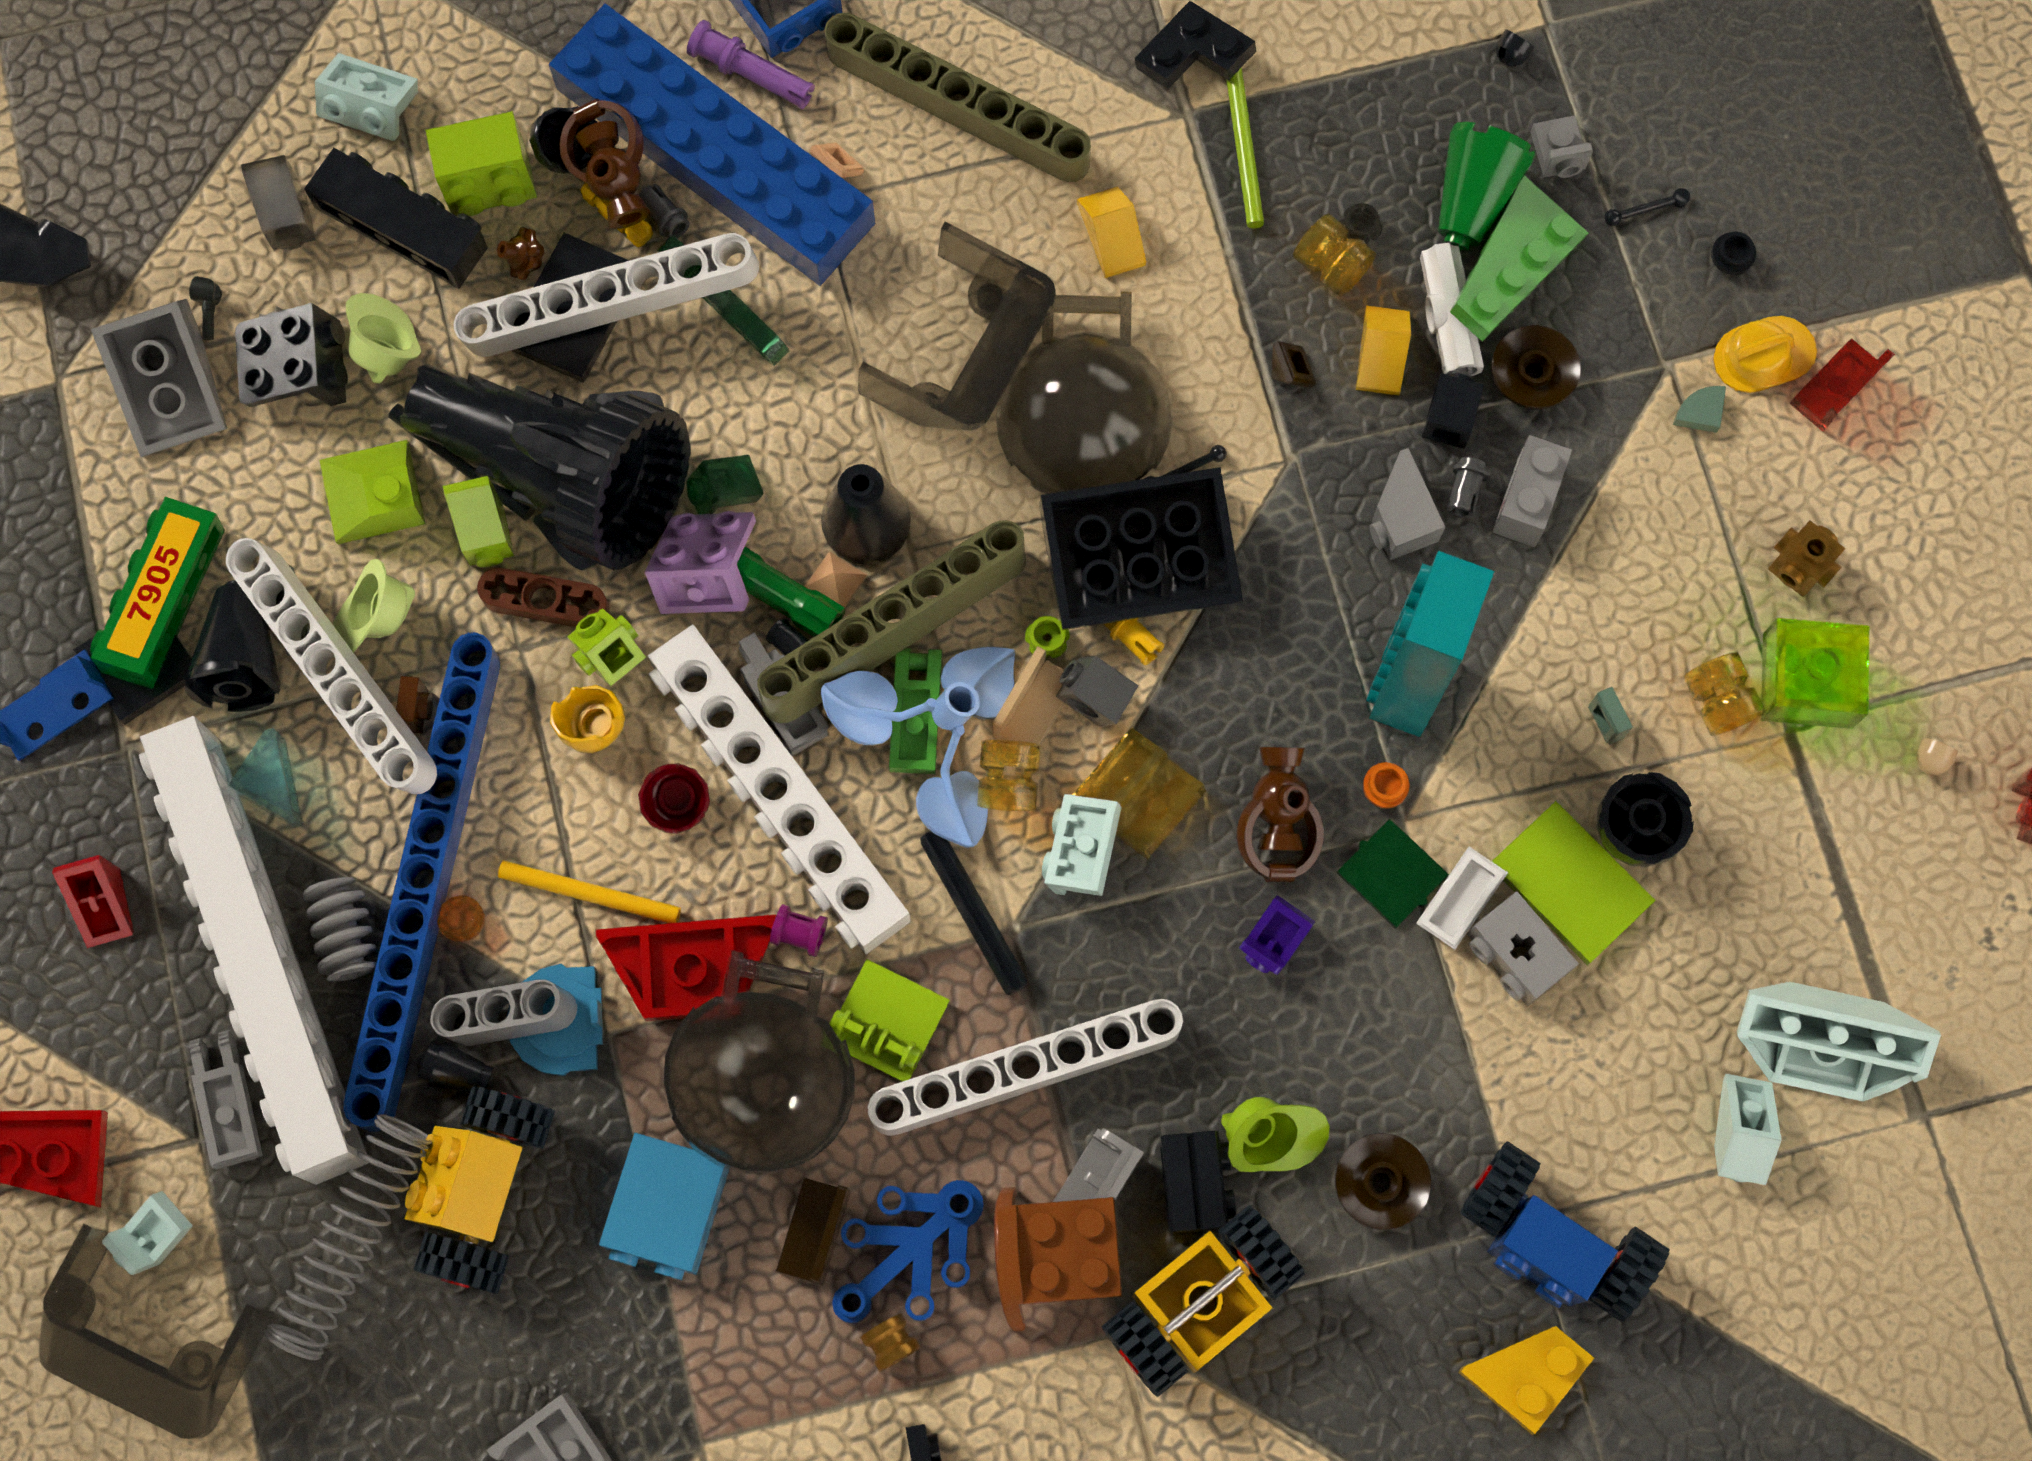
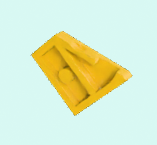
(1530, 1375)

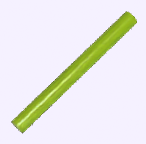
(1245, 151)

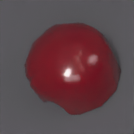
(674, 798)

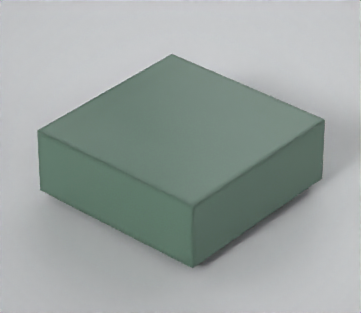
(1610, 716)

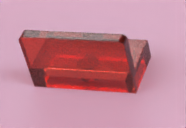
(1839, 384)

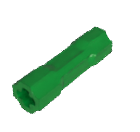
(805, 607)

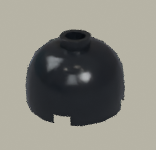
(1644, 819)

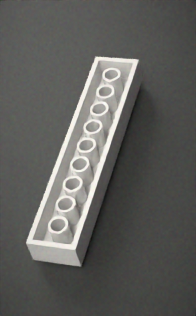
(252, 952)

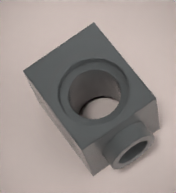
(1096, 690)

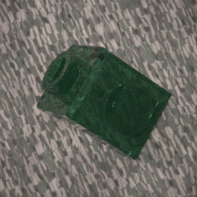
(723, 484)

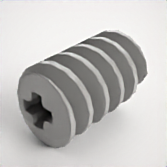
(338, 929)

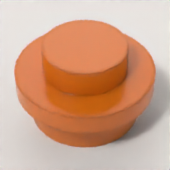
(1386, 785)

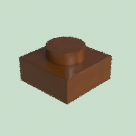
(414, 703)

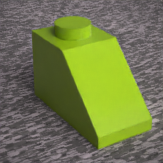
(479, 521)

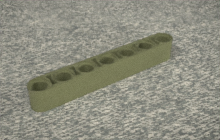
(968, 114)
(904, 602)

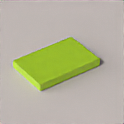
(1572, 883)

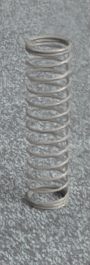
(275, 1332)

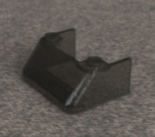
(1015, 303)
(178, 1399)

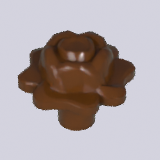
(522, 253)

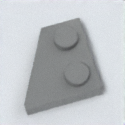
(551, 1434)

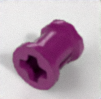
(798, 930)

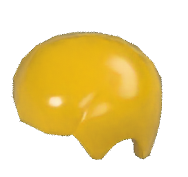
(588, 718)

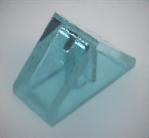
(268, 779)

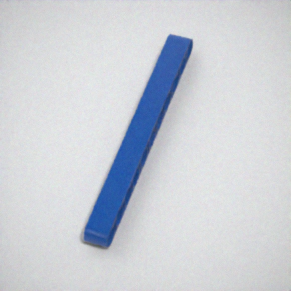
(426, 901)

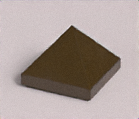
(1291, 365)

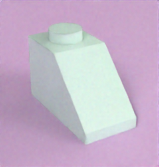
(1746, 1130)

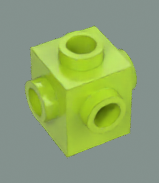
(605, 646)

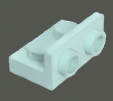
(363, 96)
(1081, 845)

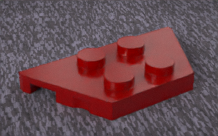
(684, 962)

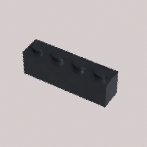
(397, 217)

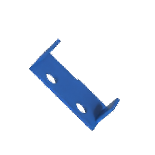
(53, 705)

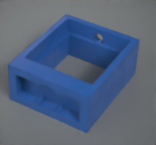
(790, 32)

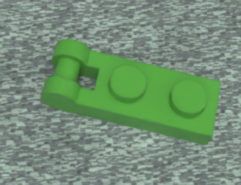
(915, 739)

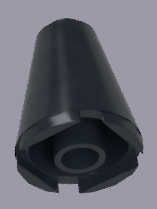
(865, 516)
(233, 655)

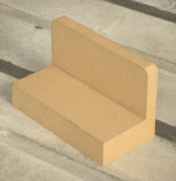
(1031, 703)

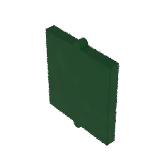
(1392, 873)

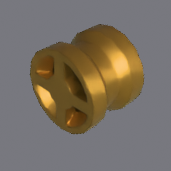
(890, 1342)

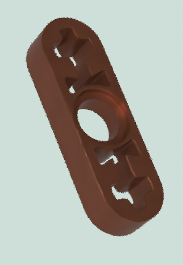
(513, 579)

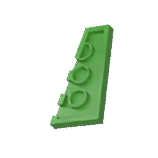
(1521, 252)

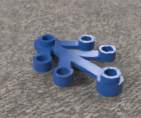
(914, 1245)

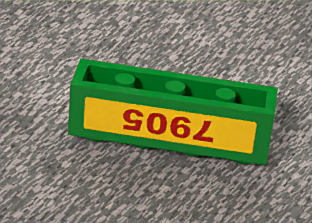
(157, 592)

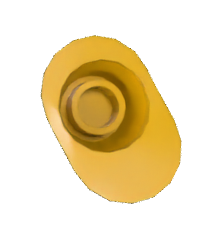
(1764, 354)

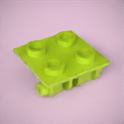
(888, 1020)

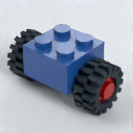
(1553, 1249)

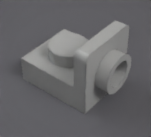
(1560, 147)

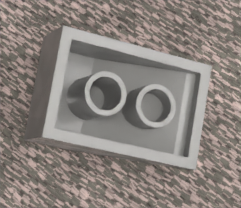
(161, 376)

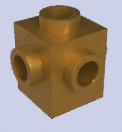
(1807, 557)

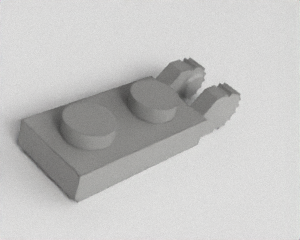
(224, 1104)

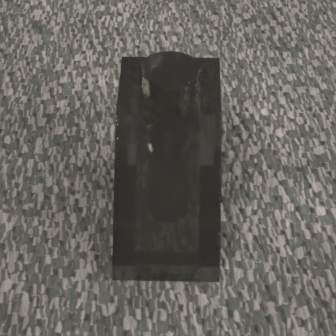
(279, 202)

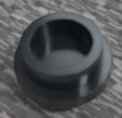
(1733, 253)

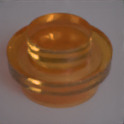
(461, 918)

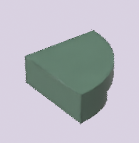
(1702, 409)

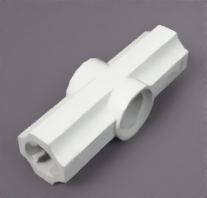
(1443, 281)

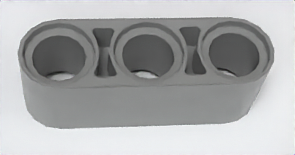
(483, 1010)

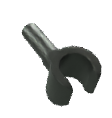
(210, 294)

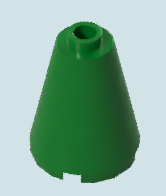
(1479, 181)

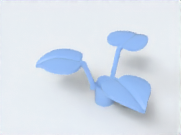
(974, 686)

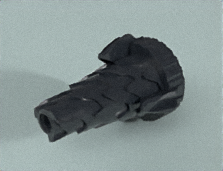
(594, 469)

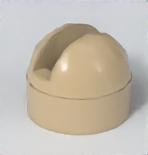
(1935, 757)

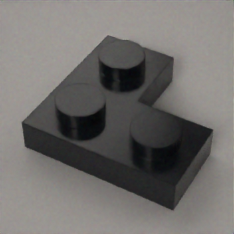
(1192, 37)

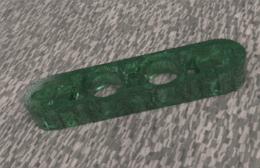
(738, 315)

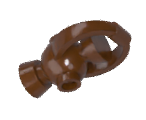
(611, 171)
(1280, 801)

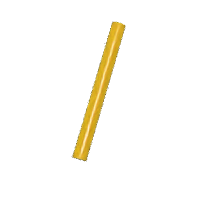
(589, 892)

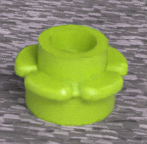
(1051, 626)

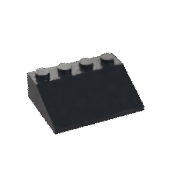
(1140, 548)

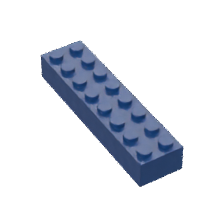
(716, 145)

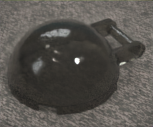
(1085, 405)
(758, 1074)

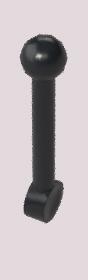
(1679, 199)
(1217, 454)

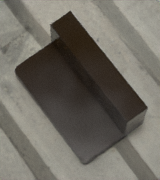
(813, 1231)

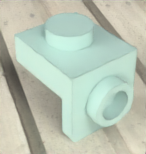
(148, 1235)

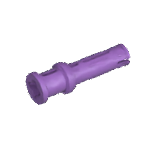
(732, 57)

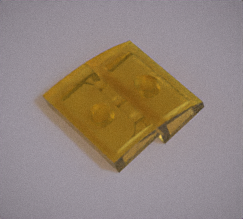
(1147, 786)

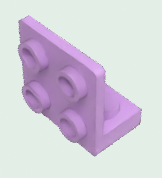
(697, 563)

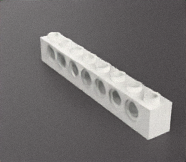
(691, 656)

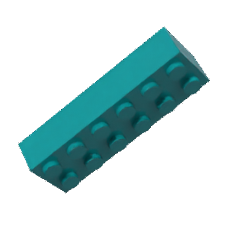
(1428, 642)

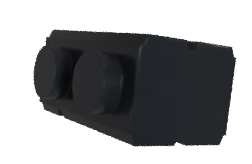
(1195, 1182)

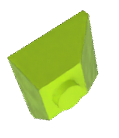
(372, 492)

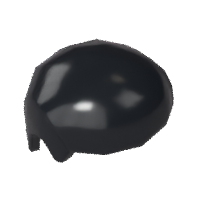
(546, 137)

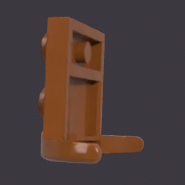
(1054, 1252)

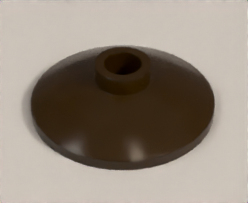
(1538, 349)
(1400, 1164)

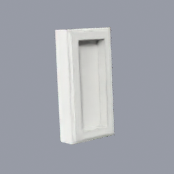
(1461, 898)

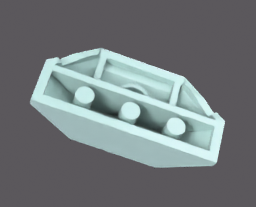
(1834, 1041)

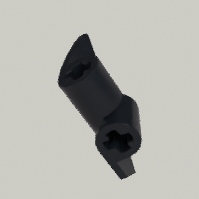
(38, 251)

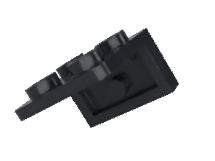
(290, 356)

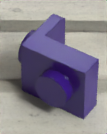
(1276, 936)

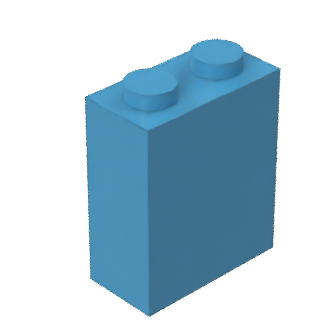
(663, 1207)

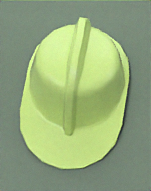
(380, 336)
(374, 606)

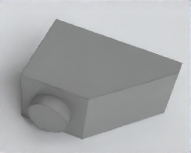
(1406, 513)

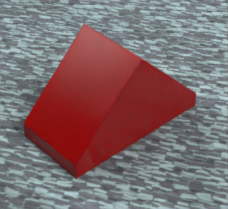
(95, 899)

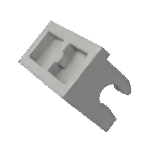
(1101, 1169)

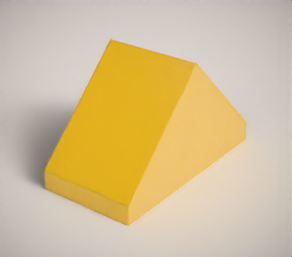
(1113, 231)
(1383, 350)

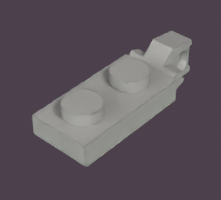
(798, 733)

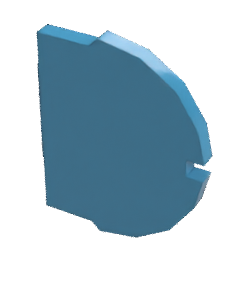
(573, 1046)

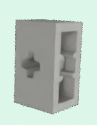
(1509, 927)

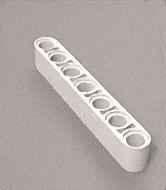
(587, 287)
(344, 680)
(1041, 1049)

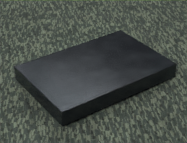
(577, 351)

